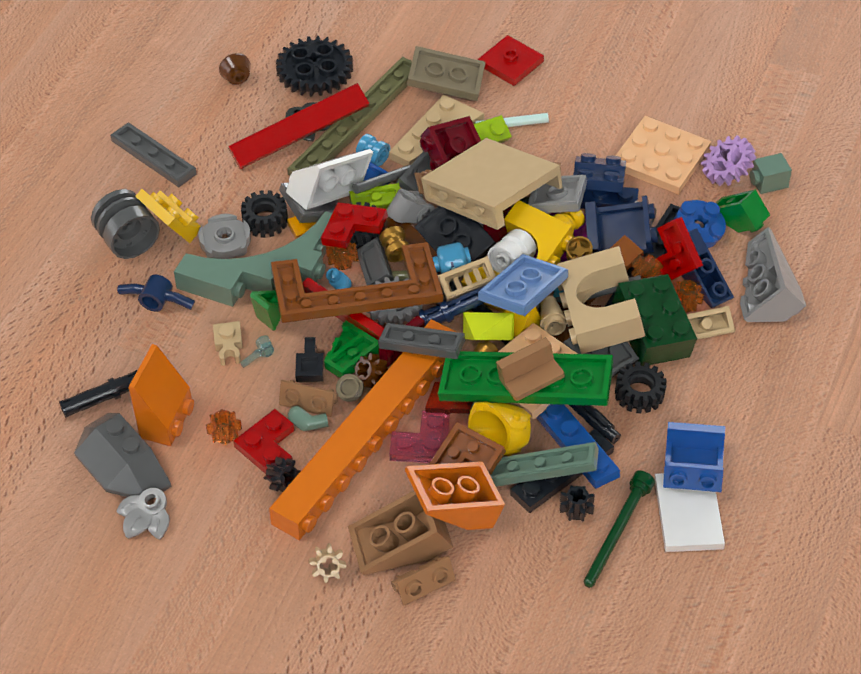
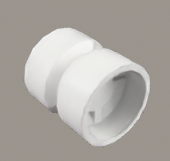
(510, 248)

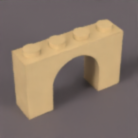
(599, 326)

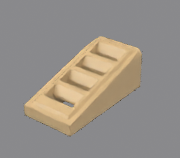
(453, 275)

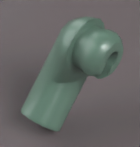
(305, 421)

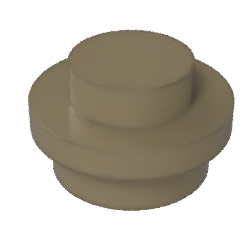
(349, 387)

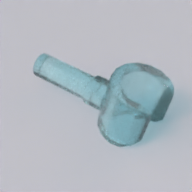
(264, 349)

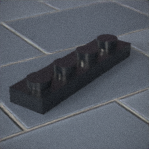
(535, 493)

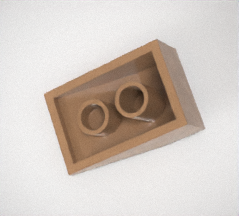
(398, 536)

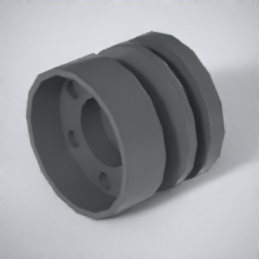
(125, 224)

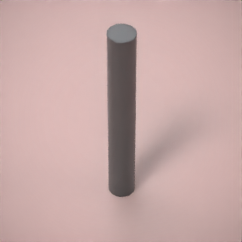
(379, 180)

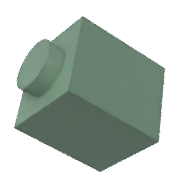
(770, 173)

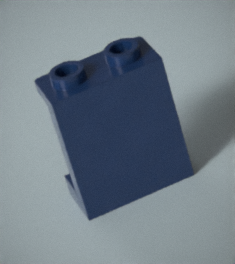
(611, 223)

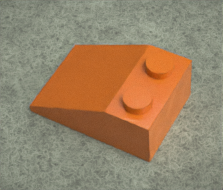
(159, 398)
(457, 493)

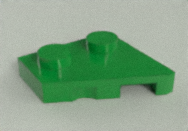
(348, 349)

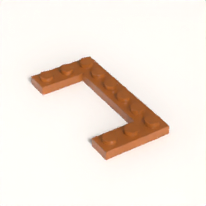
(420, 289)

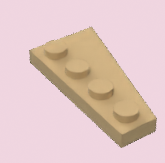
(444, 110)

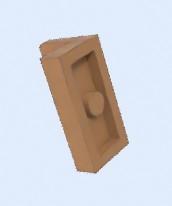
(529, 369)

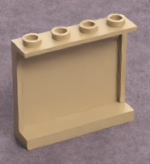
(488, 181)

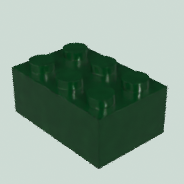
(663, 319)

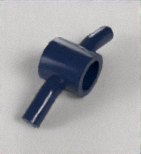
(156, 293)

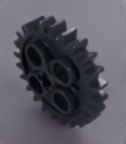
(314, 66)

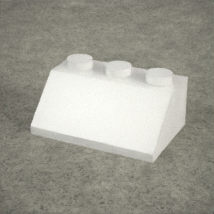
(328, 179)

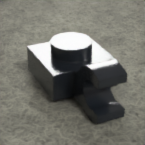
(310, 363)

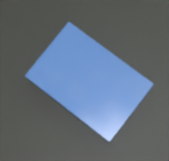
(523, 285)

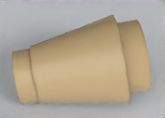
(552, 318)

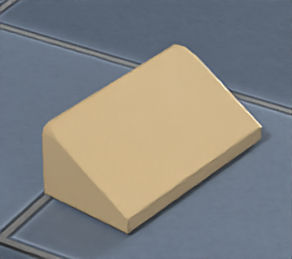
(712, 322)

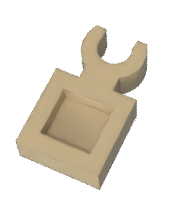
(228, 340)

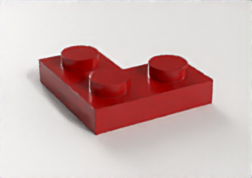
(351, 218)
(681, 254)
(261, 440)

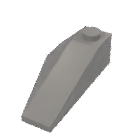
(770, 285)

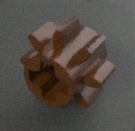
(370, 369)

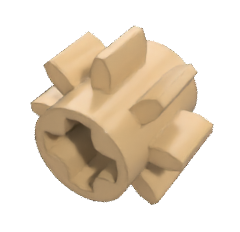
(333, 567)

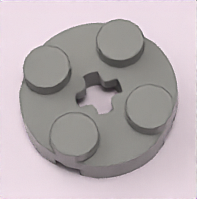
(223, 248)

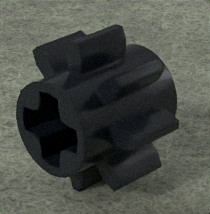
(281, 473)
(577, 503)

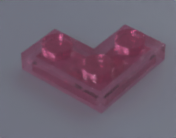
(423, 445)

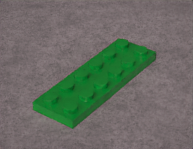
(477, 379)

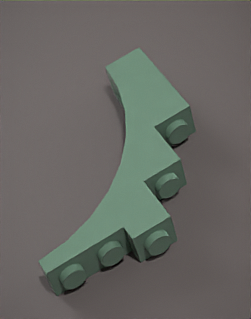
(229, 278)

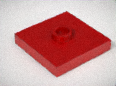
(511, 60)

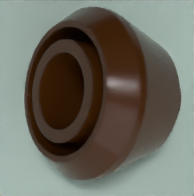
(235, 68)

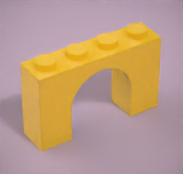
(547, 231)

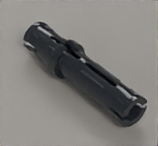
(112, 389)

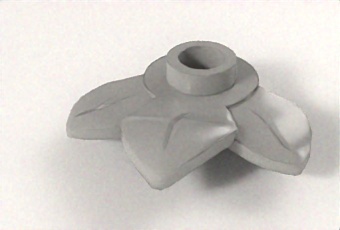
(141, 516)

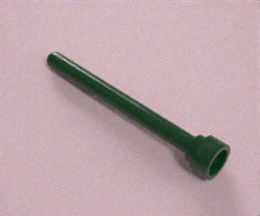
(640, 485)

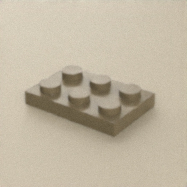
(446, 73)

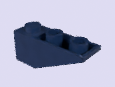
(708, 276)

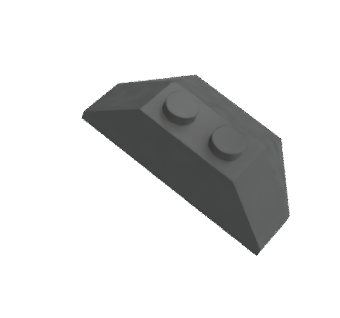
(119, 457)

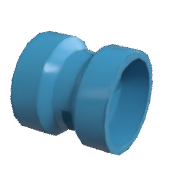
(380, 149)

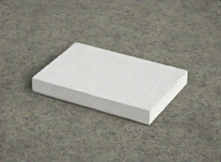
(688, 518)

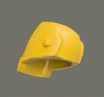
(502, 423)

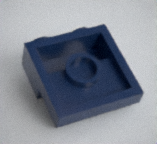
(601, 173)

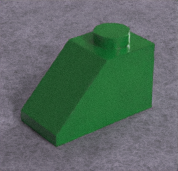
(743, 211)

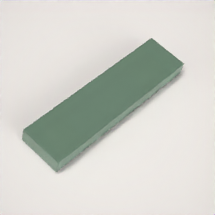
(546, 464)

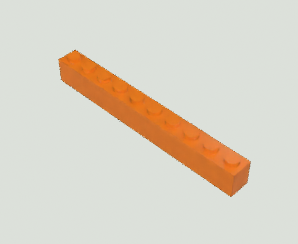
(355, 441)

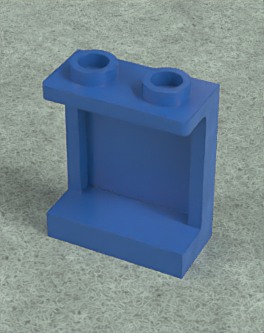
(694, 457)

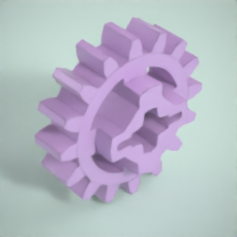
(728, 160)

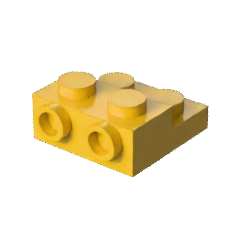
(169, 211)

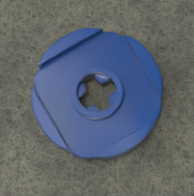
(706, 213)

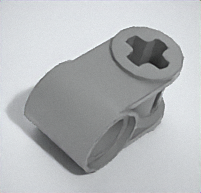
(409, 207)

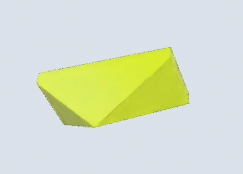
(488, 326)

